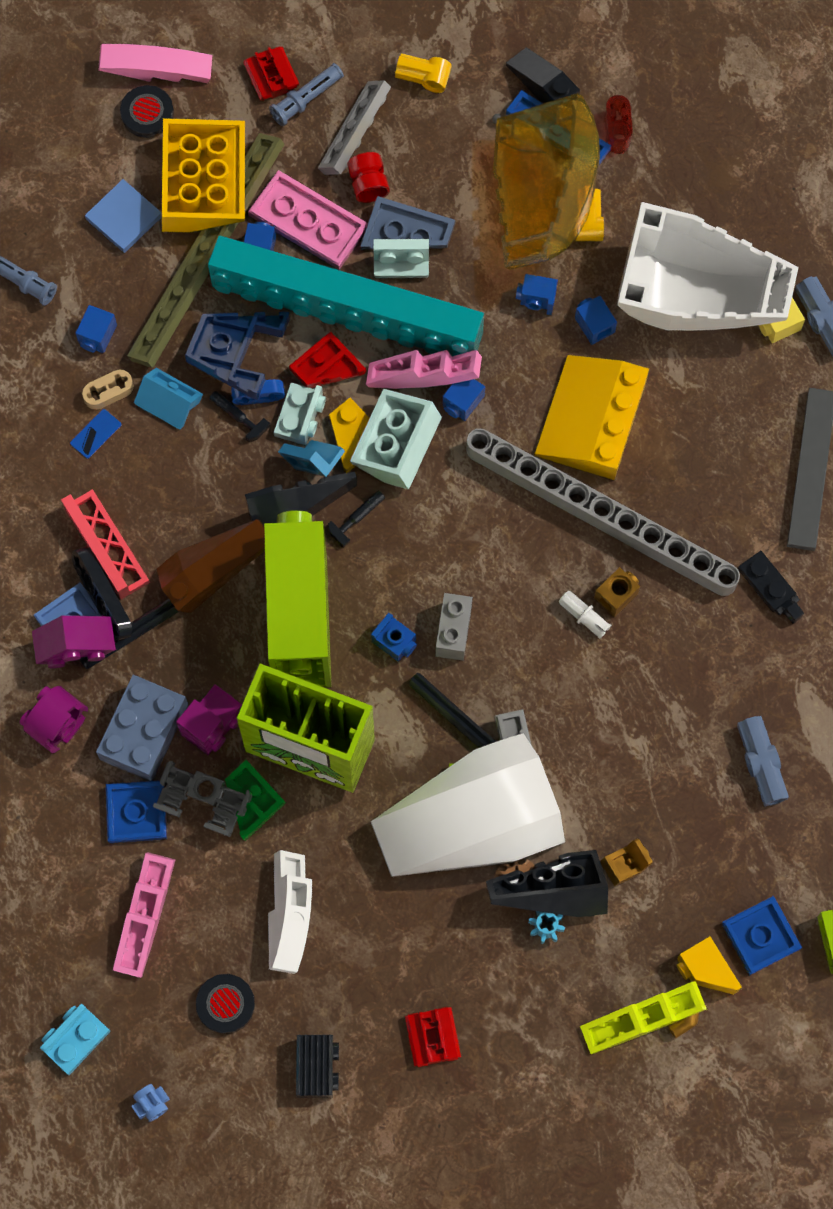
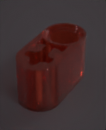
(622, 126)

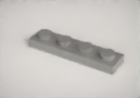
(354, 127)

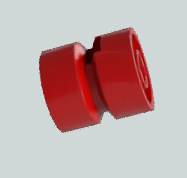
(368, 177)

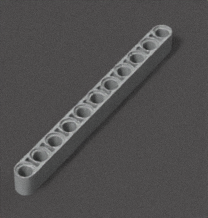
(610, 523)

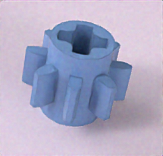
(150, 1102)

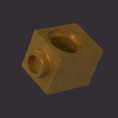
(616, 603)

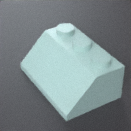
(396, 438)

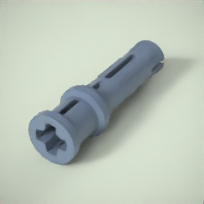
(294, 98)
(28, 281)

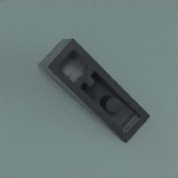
(541, 77)

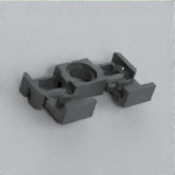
(226, 807)

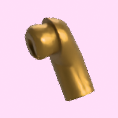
(682, 1026)

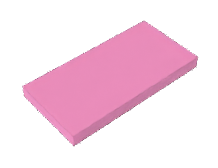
(308, 219)

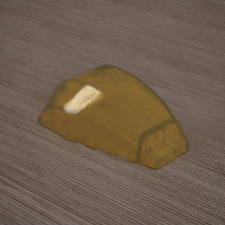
(545, 178)

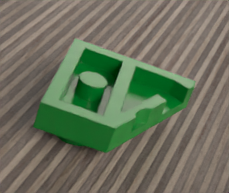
(264, 800)

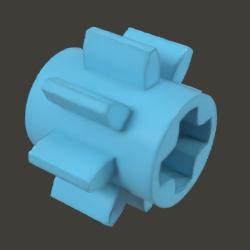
(545, 933)

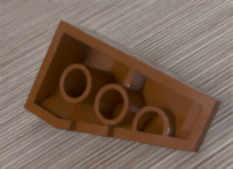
(205, 567)

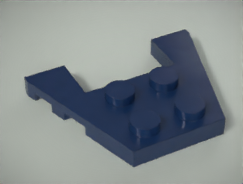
(222, 345)

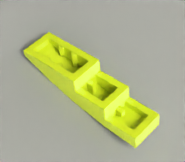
(643, 1017)

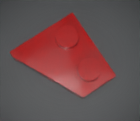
(326, 363)

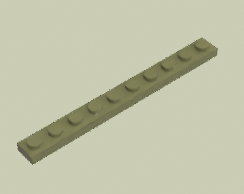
(195, 265)

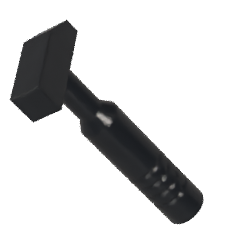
(256, 430)
(354, 518)

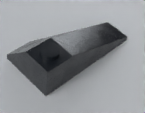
(271, 501)
(565, 887)

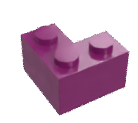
(72, 638)
(208, 721)

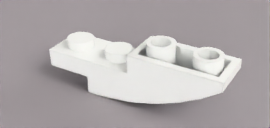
(291, 915)

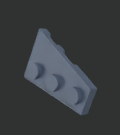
(402, 221)

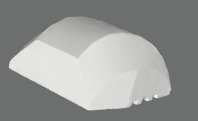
(699, 276)
(474, 813)

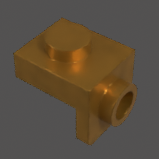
(626, 862)

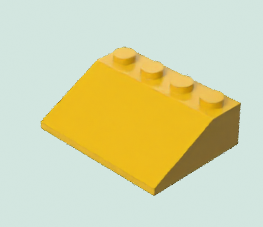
(202, 174)
(592, 414)

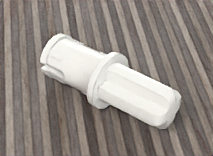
(584, 614)

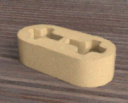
(108, 390)

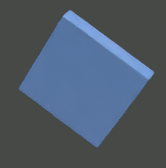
(123, 215)
(72, 603)

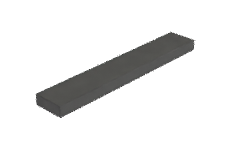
(811, 470)

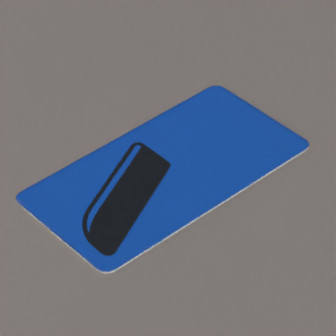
(95, 433)

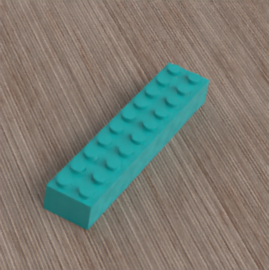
(344, 298)

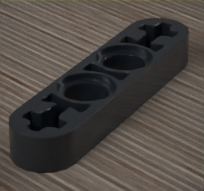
(101, 592)

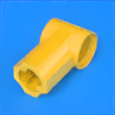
(430, 73)
(594, 226)

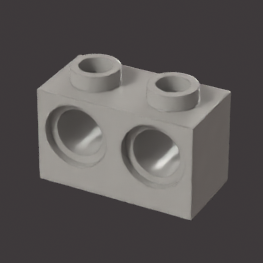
(453, 626)

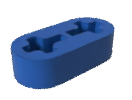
(272, 391)

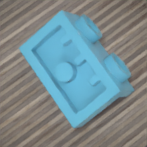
(74, 1038)

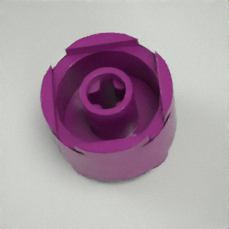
(54, 718)

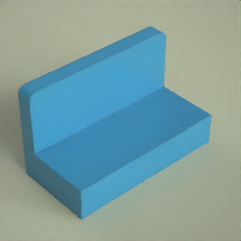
(167, 397)
(315, 458)

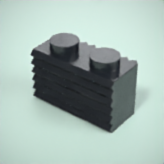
(315, 1066)

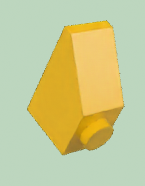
(707, 967)

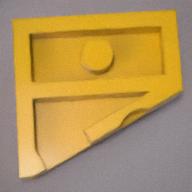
(348, 426)

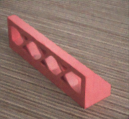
(95, 543)

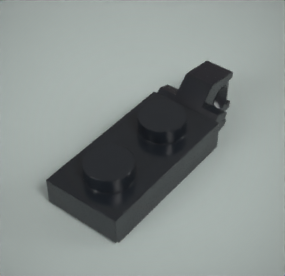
(771, 586)

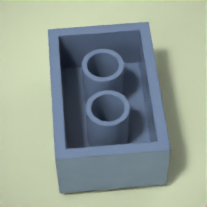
(142, 728)

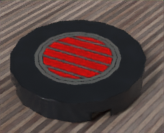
(144, 110)
(225, 1003)

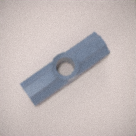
(818, 308)
(762, 761)

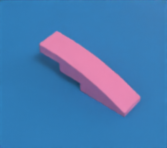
(154, 61)
(420, 371)
(144, 915)

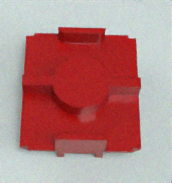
(271, 73)
(432, 1036)

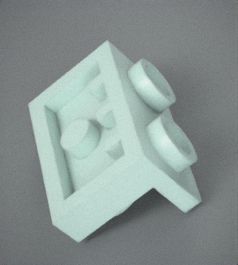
(401, 258)
(299, 413)

